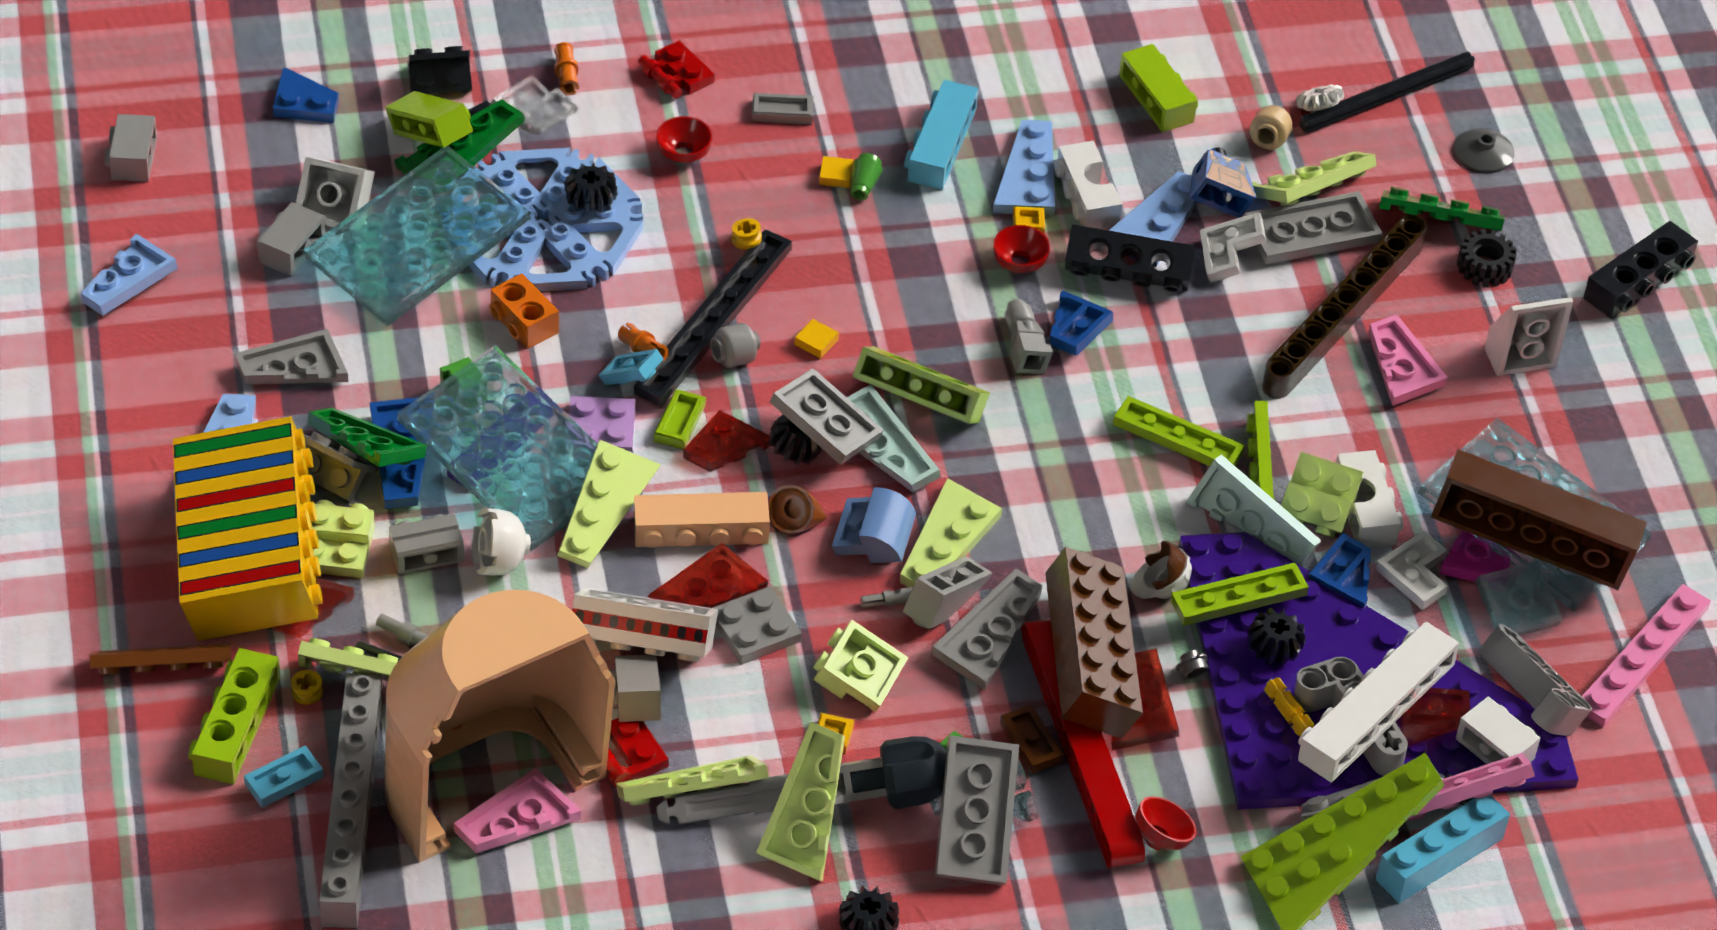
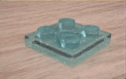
(1519, 598)

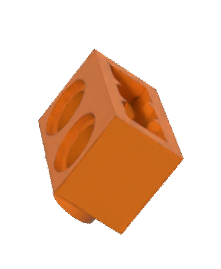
(524, 311)

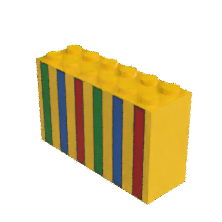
(246, 528)

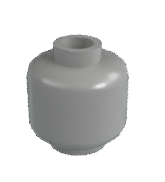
(735, 345)

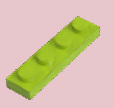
(1175, 433)
(1259, 447)
(1239, 594)

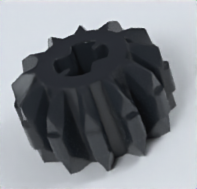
(590, 188)
(792, 442)
(1276, 636)
(869, 911)

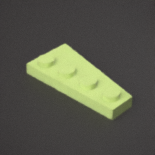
(604, 500)
(339, 660)
(805, 809)

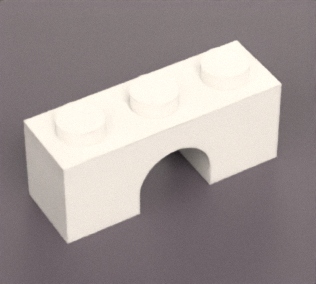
(1080, 172)
(1374, 519)

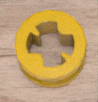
(748, 226)
(299, 682)

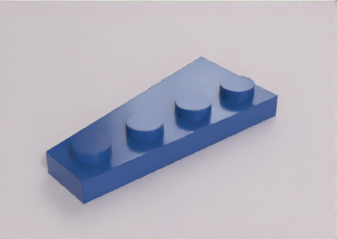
(399, 482)

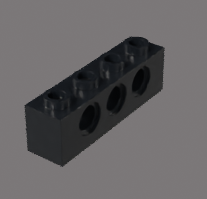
(1117, 245)
(1640, 269)

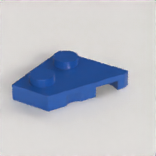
(304, 99)
(1077, 323)
(1345, 569)

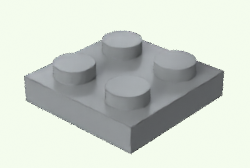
(756, 625)

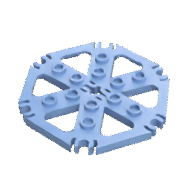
(563, 227)

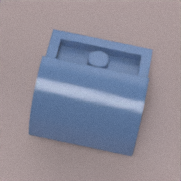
(875, 526)

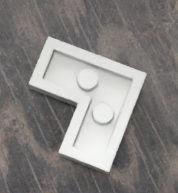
(1225, 239)
(1409, 569)

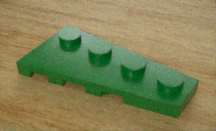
(489, 129)
(1486, 217)
(366, 439)

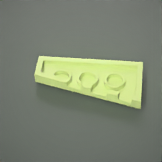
(1311, 179)
(950, 531)
(690, 779)

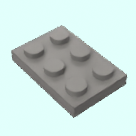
(826, 416)

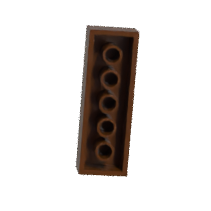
(1538, 519)
(1093, 643)

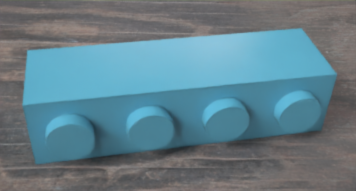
(942, 134)
(1442, 847)

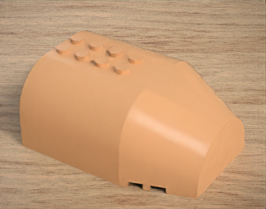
(486, 673)

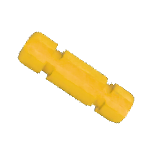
(1288, 705)

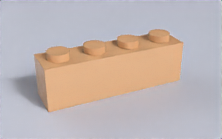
(701, 519)

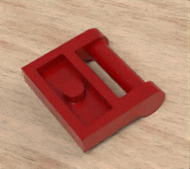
(637, 749)

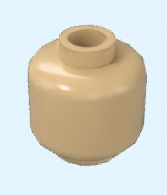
(1270, 127)

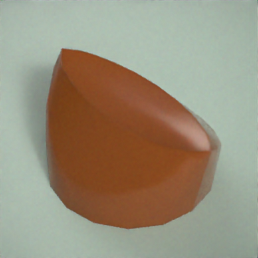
(794, 509)

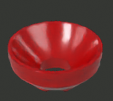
(684, 132)
(1024, 242)
(1164, 824)

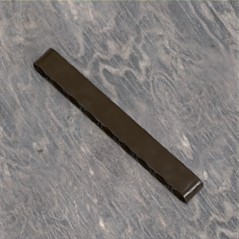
(1343, 306)

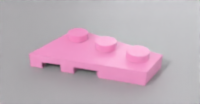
(1404, 361)
(516, 812)

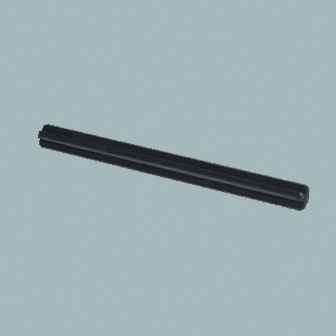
(1387, 91)

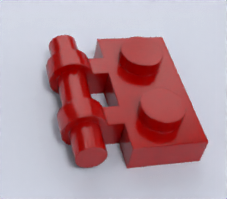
(683, 70)

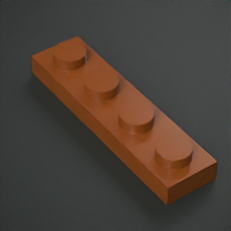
(145, 659)

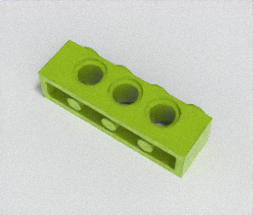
(921, 384)
(235, 715)

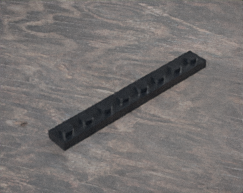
(715, 312)

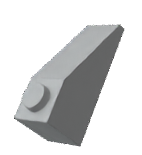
(944, 591)

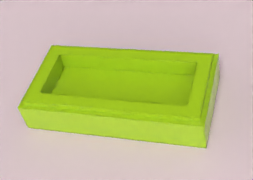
(679, 419)

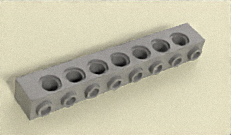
(351, 801)

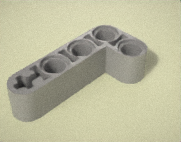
(1324, 686)
(1556, 703)

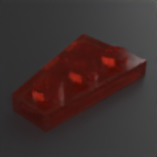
(712, 580)
(1158, 715)

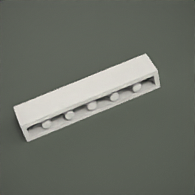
(1377, 701)

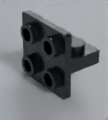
(440, 71)

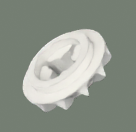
(1320, 98)

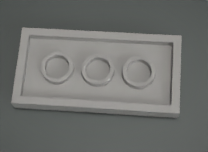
(1317, 227)
(977, 810)

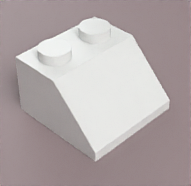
(333, 189)

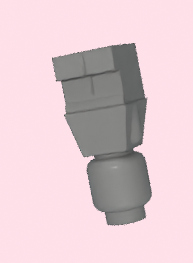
(1027, 342)

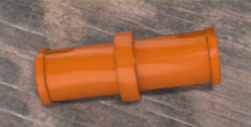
(566, 68)
(640, 340)

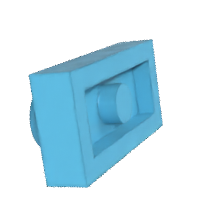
(631, 367)
(283, 776)

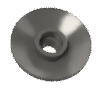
(1483, 150)

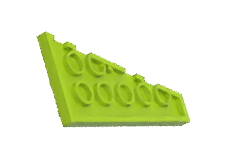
(1329, 849)

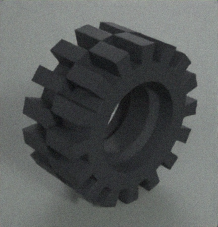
(1484, 270)

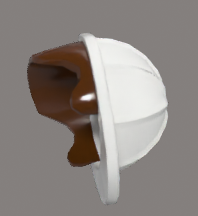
(1162, 573)

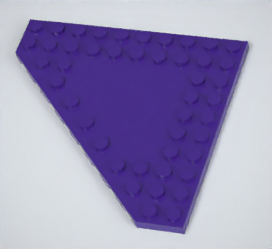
(1257, 737)

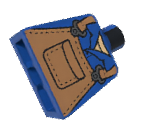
(1222, 183)

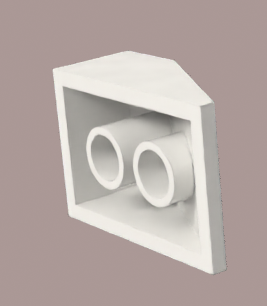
(1528, 336)

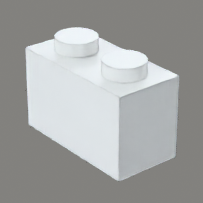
(1495, 733)

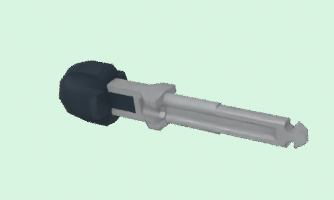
(906, 772)

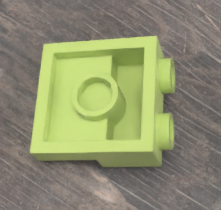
(1322, 494)
(343, 538)
(859, 665)

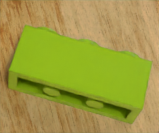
(1158, 87)
(429, 119)

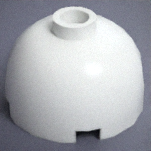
(499, 542)

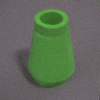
(865, 174)

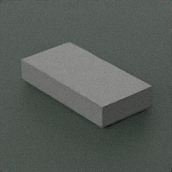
(782, 108)

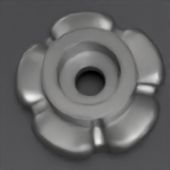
(1192, 664)

